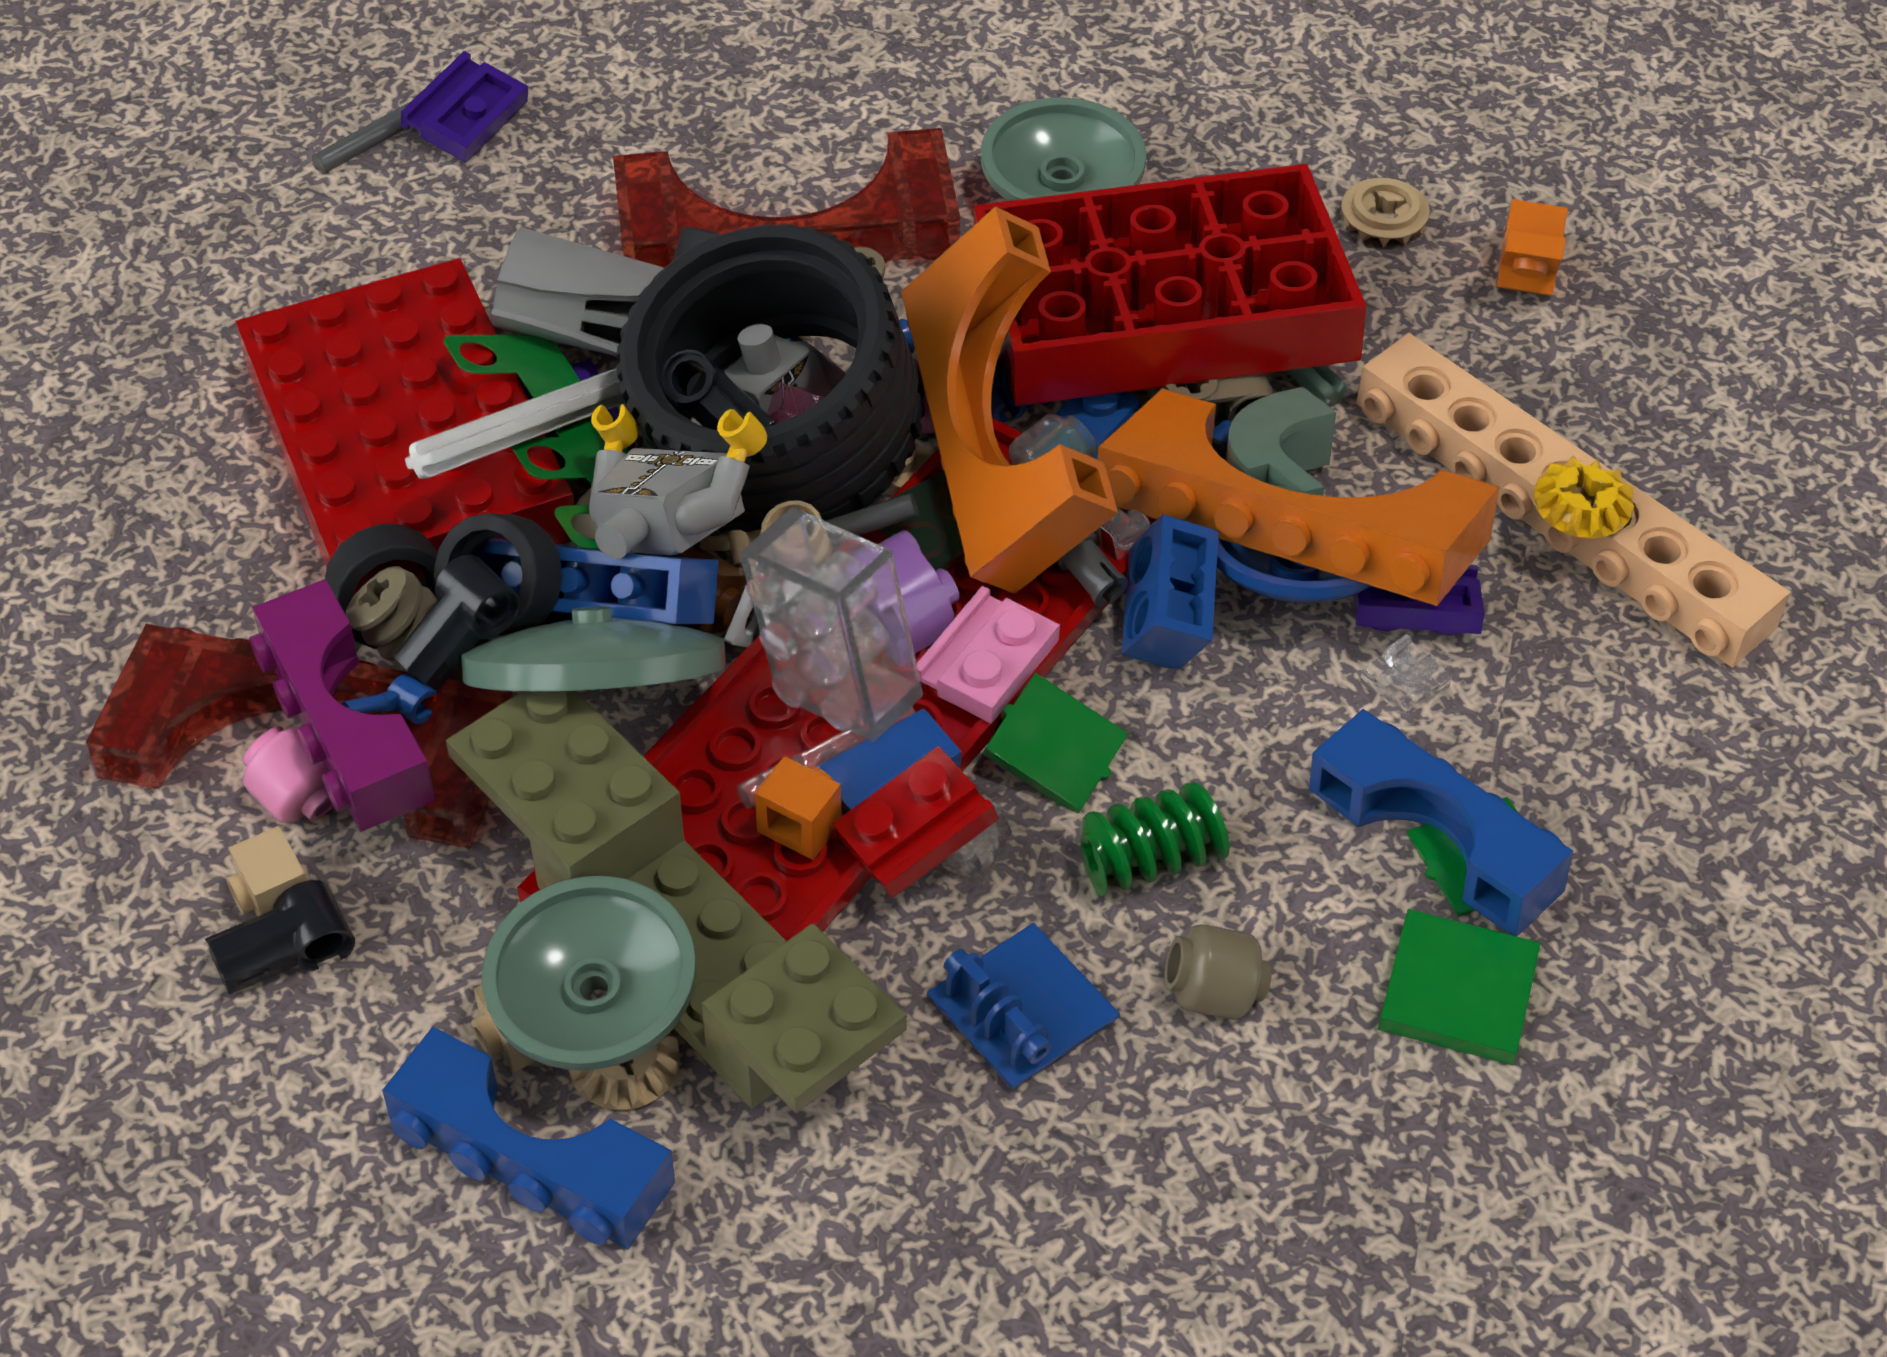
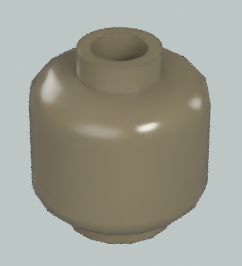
(1217, 971)

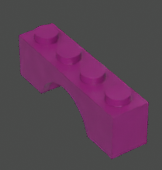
(368, 757)

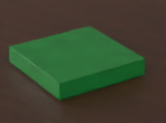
(1460, 986)

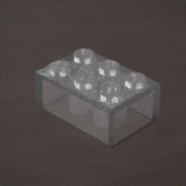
(832, 623)

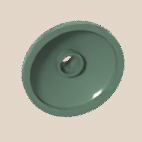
(1061, 149)
(582, 940)

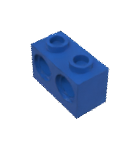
(1170, 593)

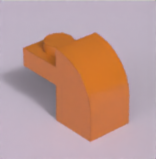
(1532, 247)

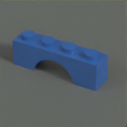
(1380, 775)
(599, 1180)

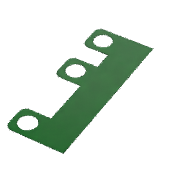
(542, 371)

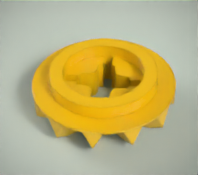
(1570, 511)

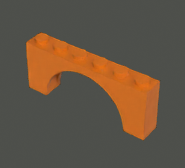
(958, 315)
(1396, 541)

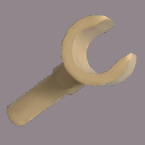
(734, 542)

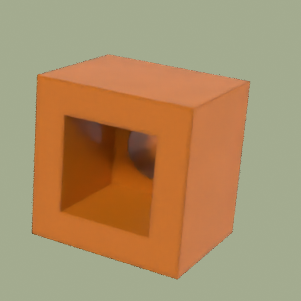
(798, 807)

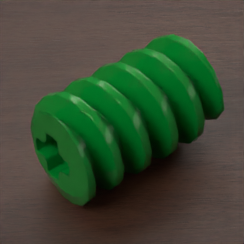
(1152, 833)

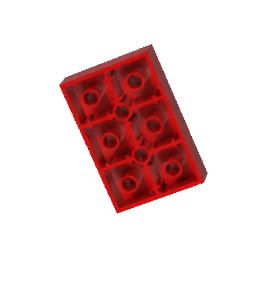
(1181, 286)
(368, 376)

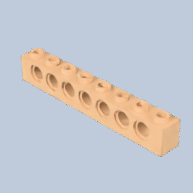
(1654, 558)

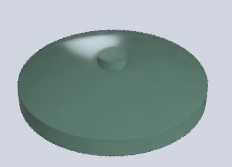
(593, 654)

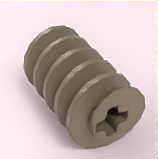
(390, 610)

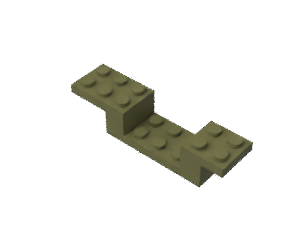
(761, 1006)

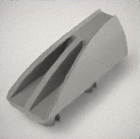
(567, 291)

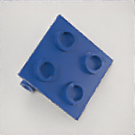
(1021, 1004)

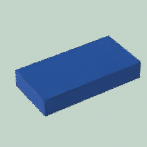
(873, 765)

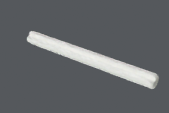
(513, 425)

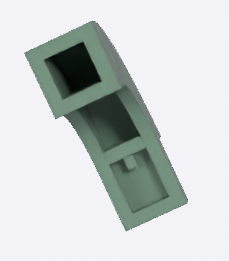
(1282, 439)

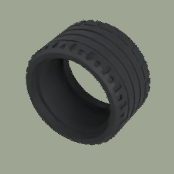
(799, 285)

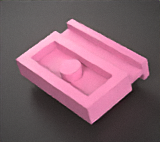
(987, 654)

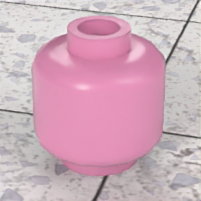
(284, 778)

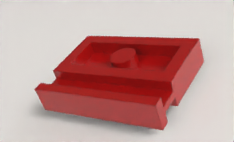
(915, 821)

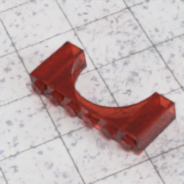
(900, 214)
(194, 684)

